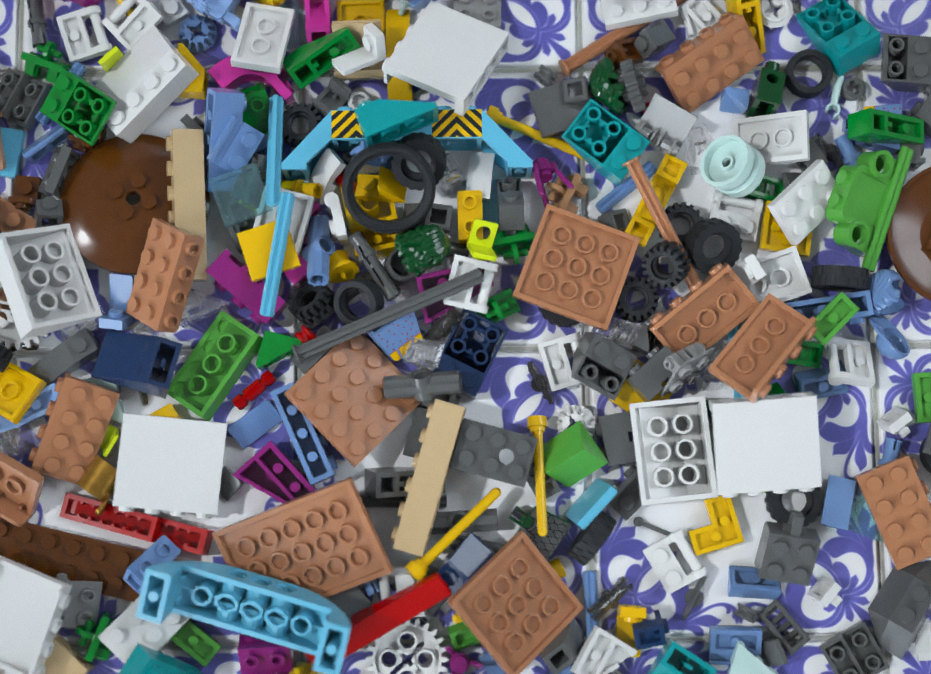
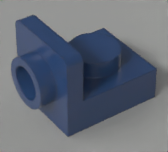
(650, 632)

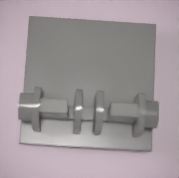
(483, 10)
(665, 125)
(686, 366)
(83, 603)

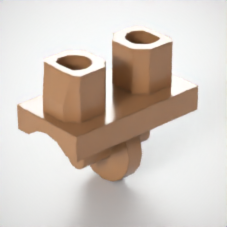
(561, 194)

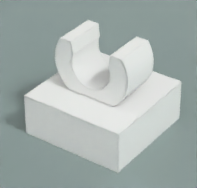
(895, 421)
(825, 592)

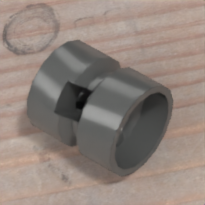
(396, 269)

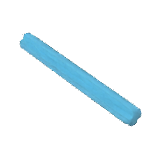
(274, 151)
(277, 254)

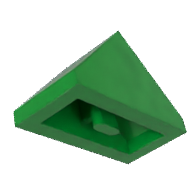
(274, 348)

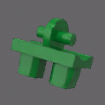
(36, 61)
(514, 245)
(500, 306)
(96, 648)

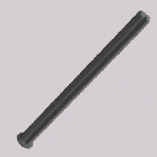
(387, 315)

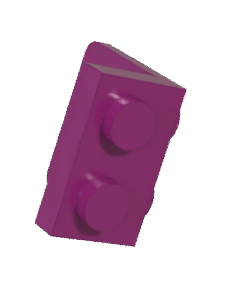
(263, 657)

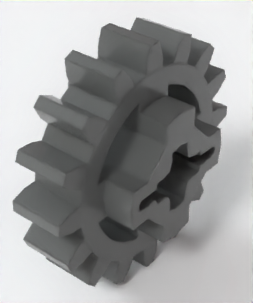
(635, 85)

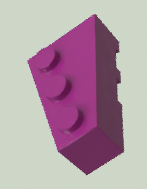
(235, 277)
(433, 279)
(275, 474)

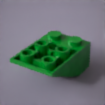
(78, 106)

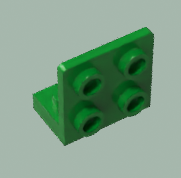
(257, 107)

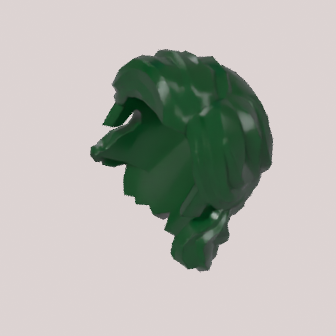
(606, 88)
(422, 248)

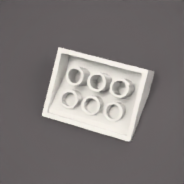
(145, 83)
(45, 280)
(673, 450)

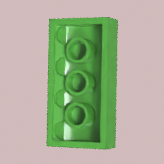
(215, 366)

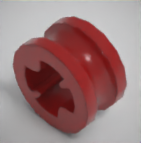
(305, 334)

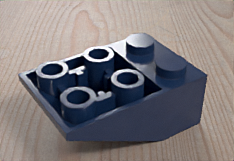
(472, 350)
(137, 362)

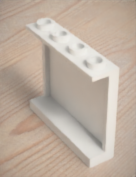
(447, 55)
(766, 444)
(169, 465)
(29, 616)

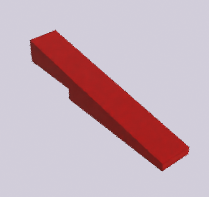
(137, 524)
(393, 611)

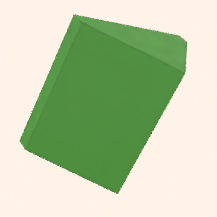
(572, 455)

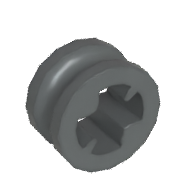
(545, 76)
(855, 82)
(745, 613)

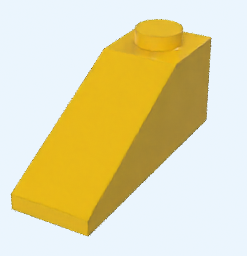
(752, 14)

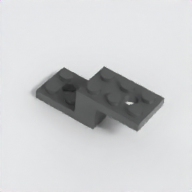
(479, 449)

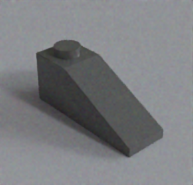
(67, 356)
(387, 481)

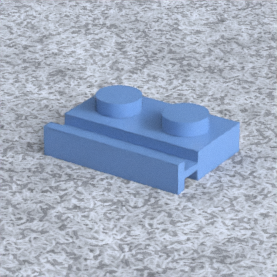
(235, 145)
(724, 639)

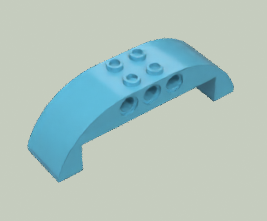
(247, 605)

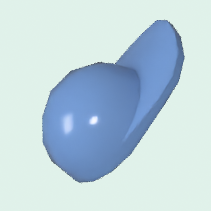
(889, 339)

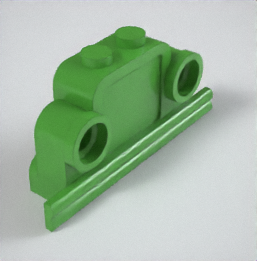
(866, 201)

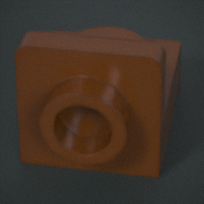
(623, 50)
(25, 192)

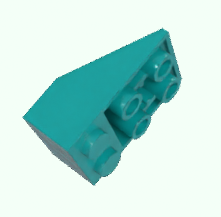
(840, 34)
(604, 141)
(678, 660)

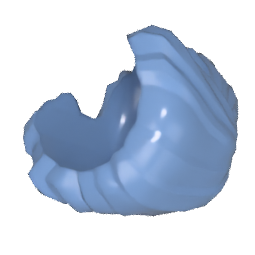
(885, 292)

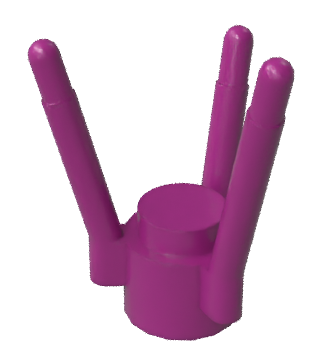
(543, 173)
(460, 661)

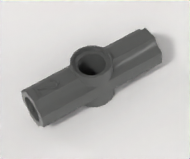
(422, 384)
(485, 522)

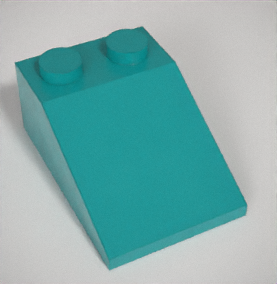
(391, 119)

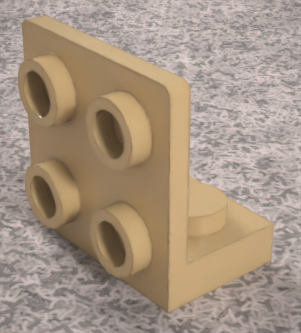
(357, 31)

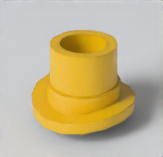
(341, 268)

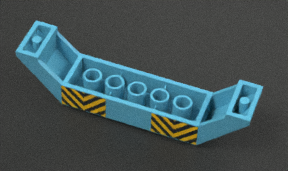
(456, 133)

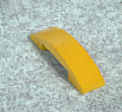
(396, 31)
(663, 183)

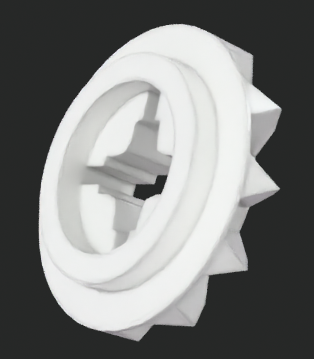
(783, 14)
(577, 413)

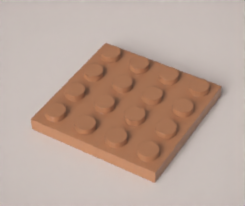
(576, 267)
(347, 398)
(515, 604)

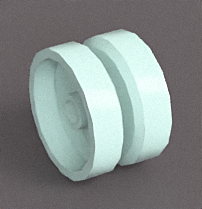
(732, 166)

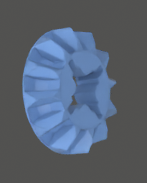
(199, 43)

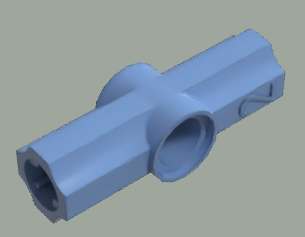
(318, 250)

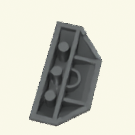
(902, 607)

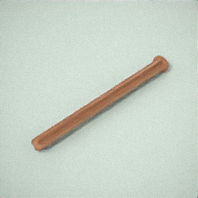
(599, 46)
(656, 210)

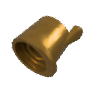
(99, 481)

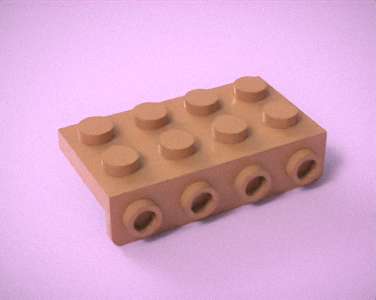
(710, 61)
(164, 276)
(706, 311)
(763, 348)
(73, 428)
(18, 490)
(899, 509)

